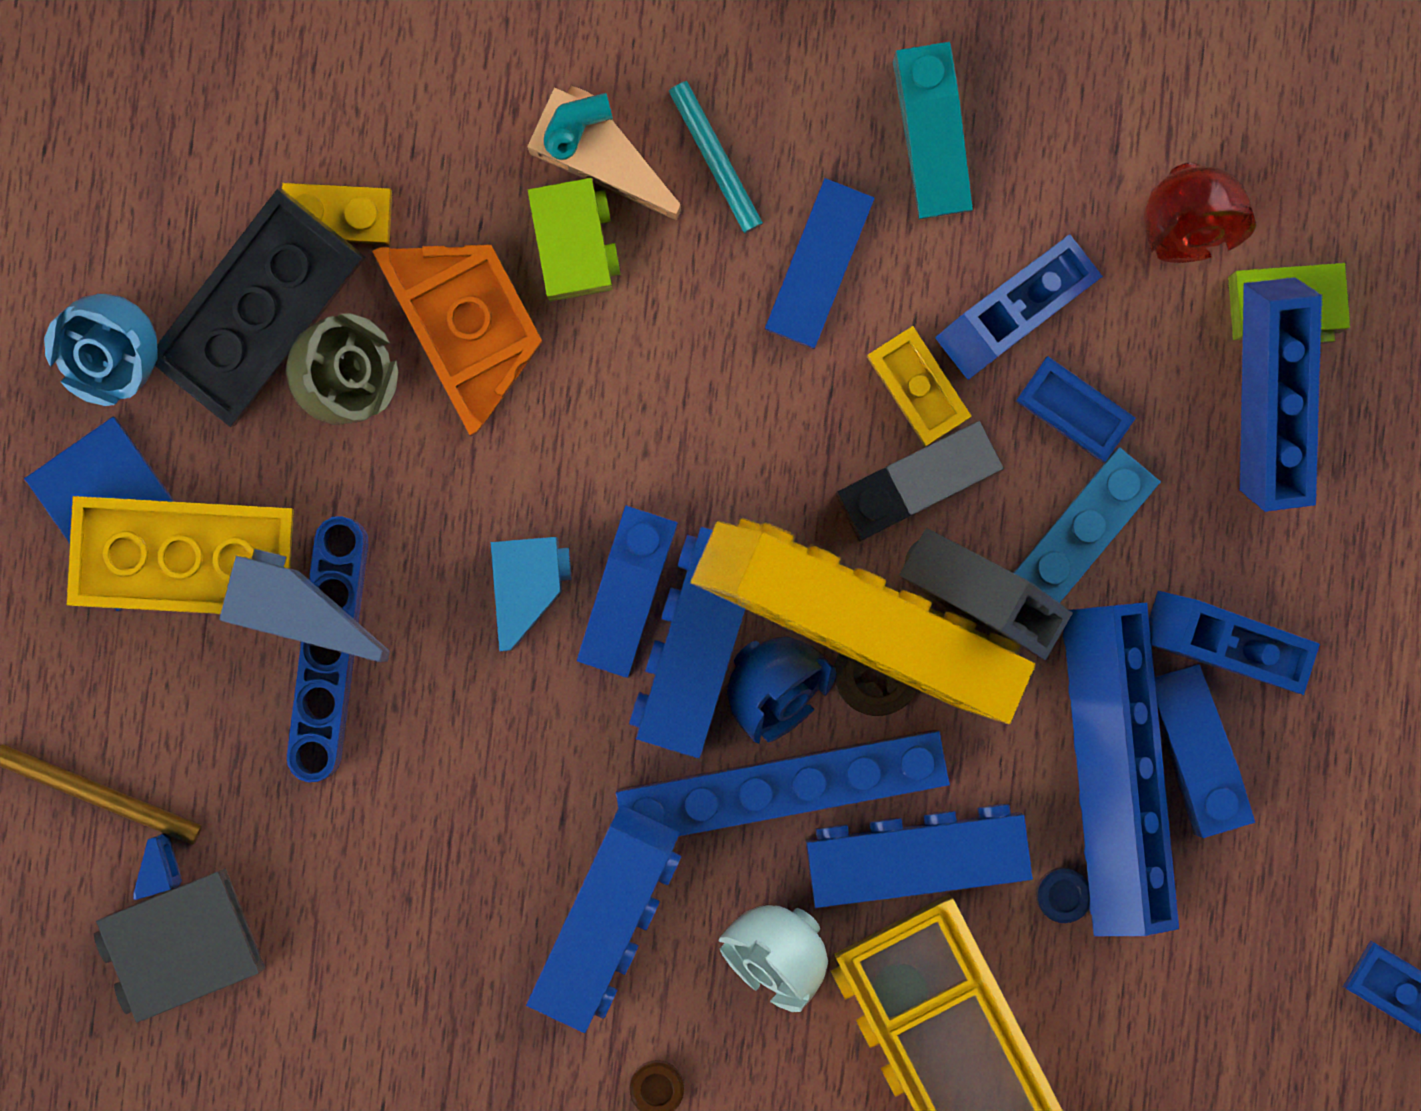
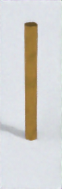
(99, 795)

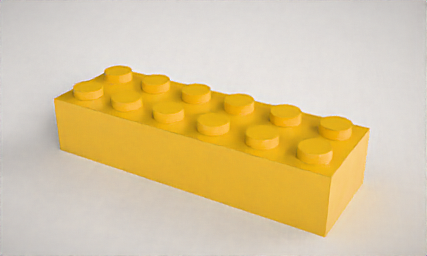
(864, 618)

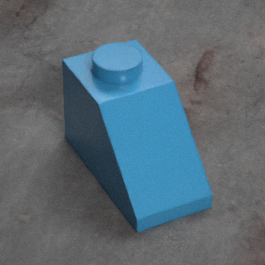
(526, 584)

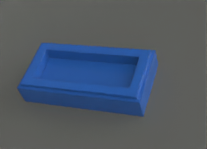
(1075, 409)

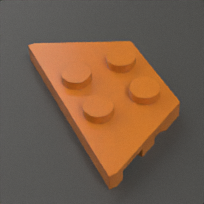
(465, 321)

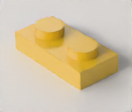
(352, 212)
(919, 386)

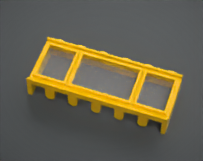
(941, 1017)

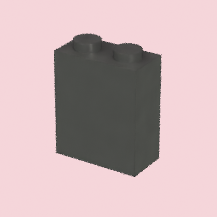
(985, 593)
(178, 946)

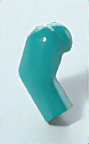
(570, 122)

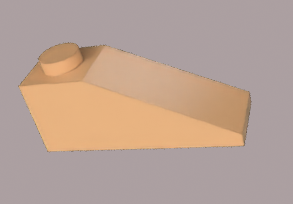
(607, 159)

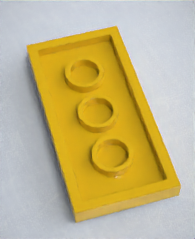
(165, 551)

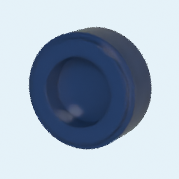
(1063, 895)

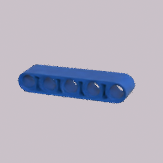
(314, 673)

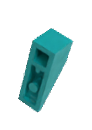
(933, 129)

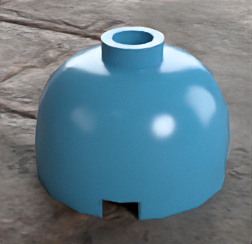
(102, 348)

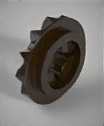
(867, 696)

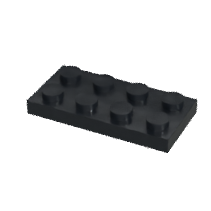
(256, 307)

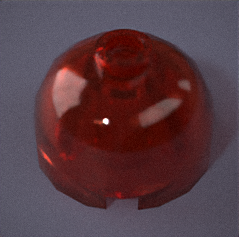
(1197, 211)

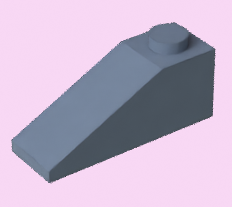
(289, 605)

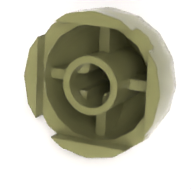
(342, 370)

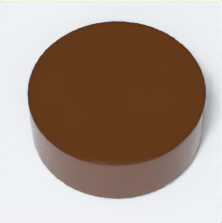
(657, 1087)

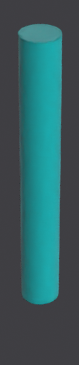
(715, 157)

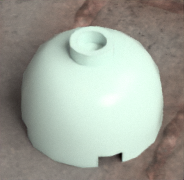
(779, 952)

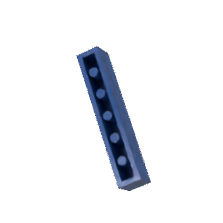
(1120, 771)
(792, 784)

